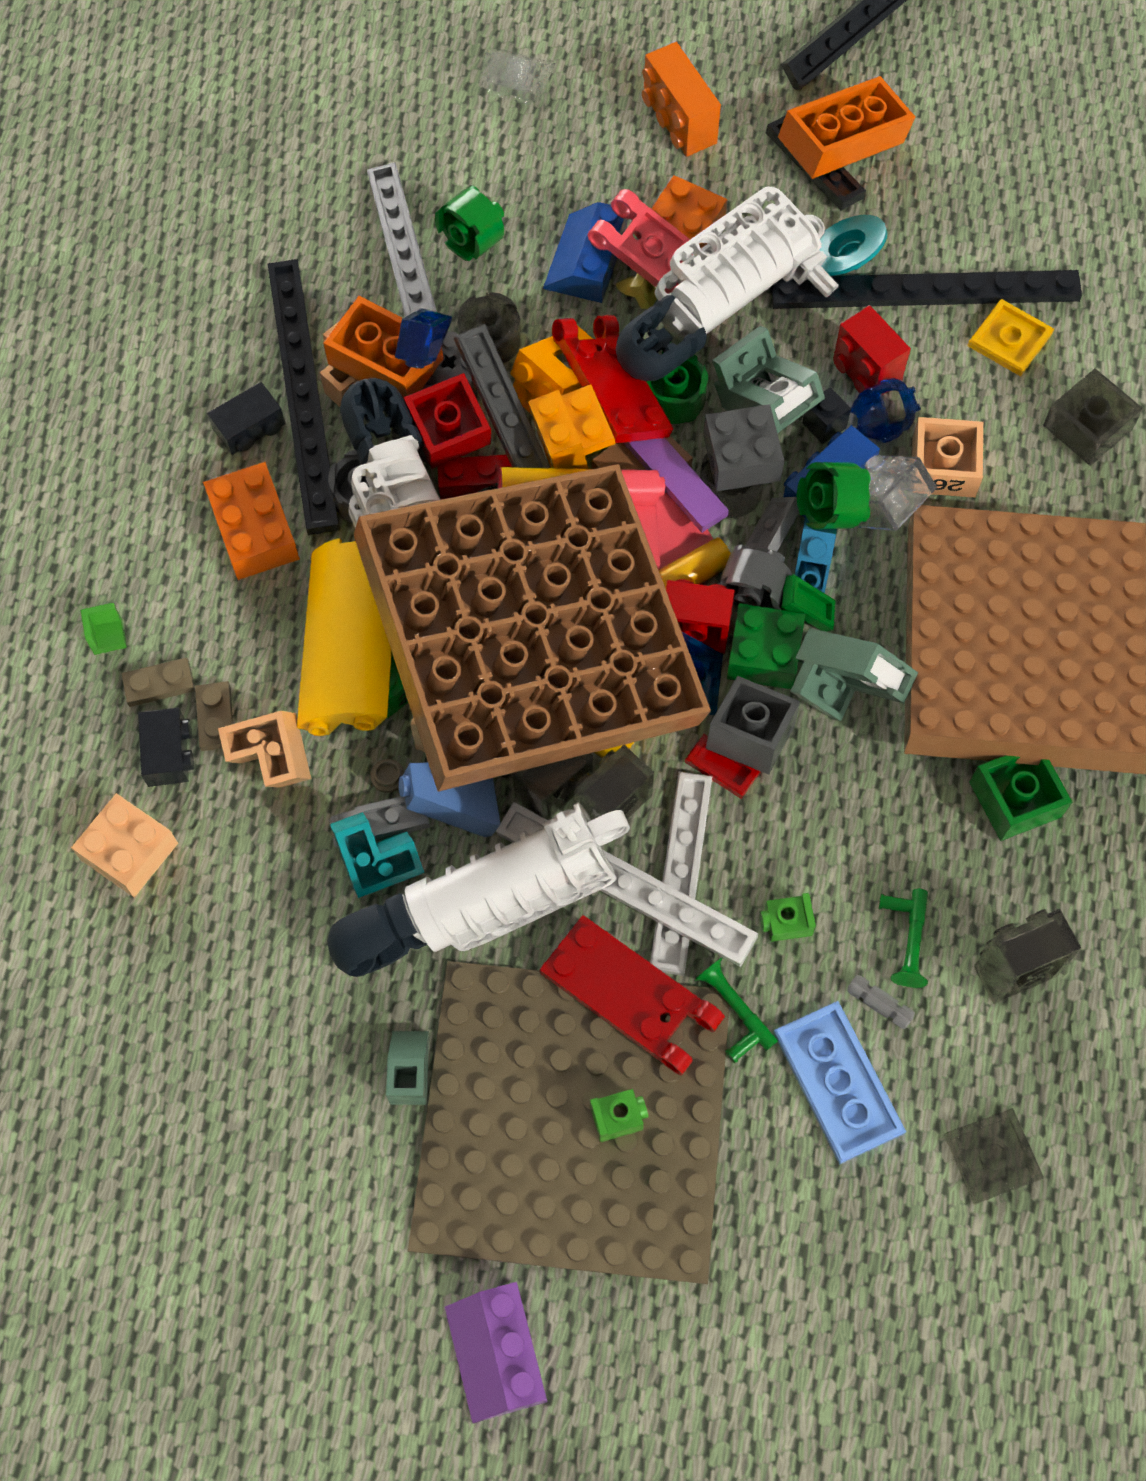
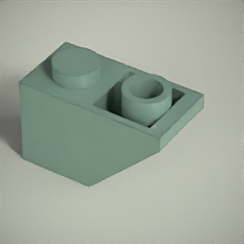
(408, 1068)

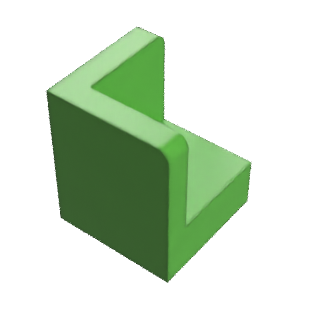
(103, 628)

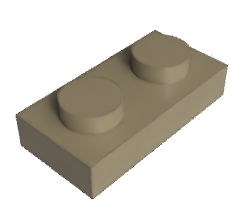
(158, 682)
(213, 712)

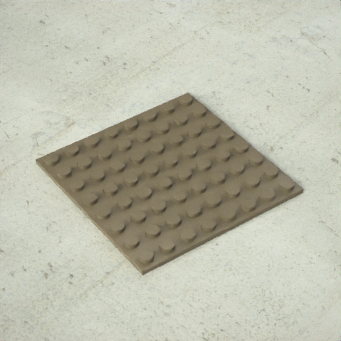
(514, 1146)

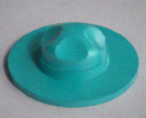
(852, 243)

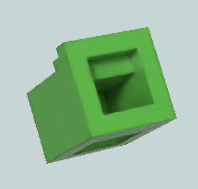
(781, 929)
(608, 1124)

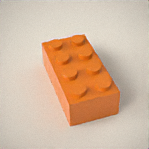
(846, 127)

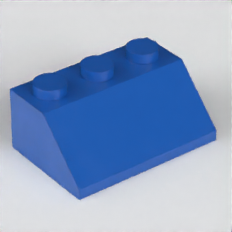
(578, 265)

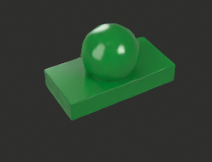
(806, 599)

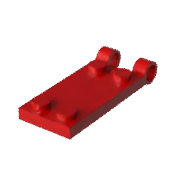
(625, 401)
(627, 991)

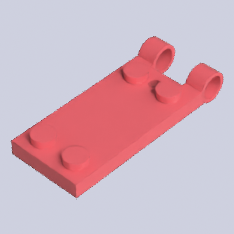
(656, 243)

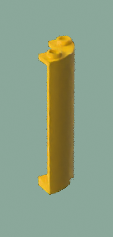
(344, 646)

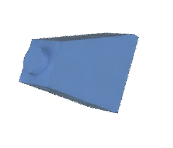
(466, 807)

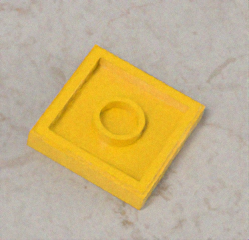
(1010, 337)

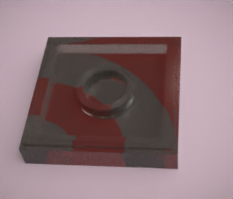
(993, 1156)

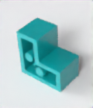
(373, 864)

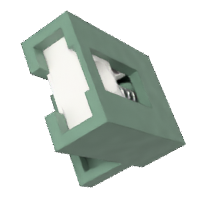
(755, 376)
(841, 665)

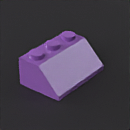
(495, 1353)

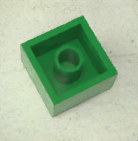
(766, 646)
(1019, 795)

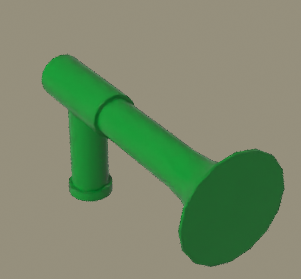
(916, 907)
(758, 1031)

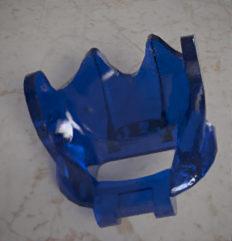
(872, 413)

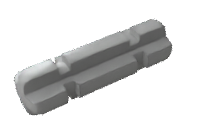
(880, 1001)

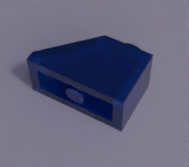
(422, 337)

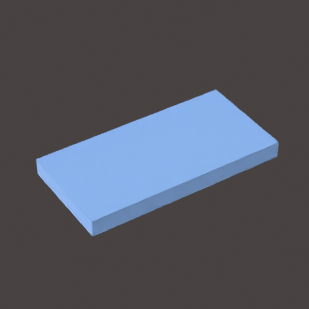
(839, 1082)

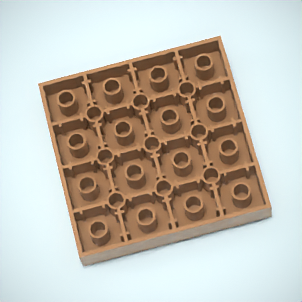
(529, 625)
(1026, 638)

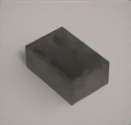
(1026, 954)

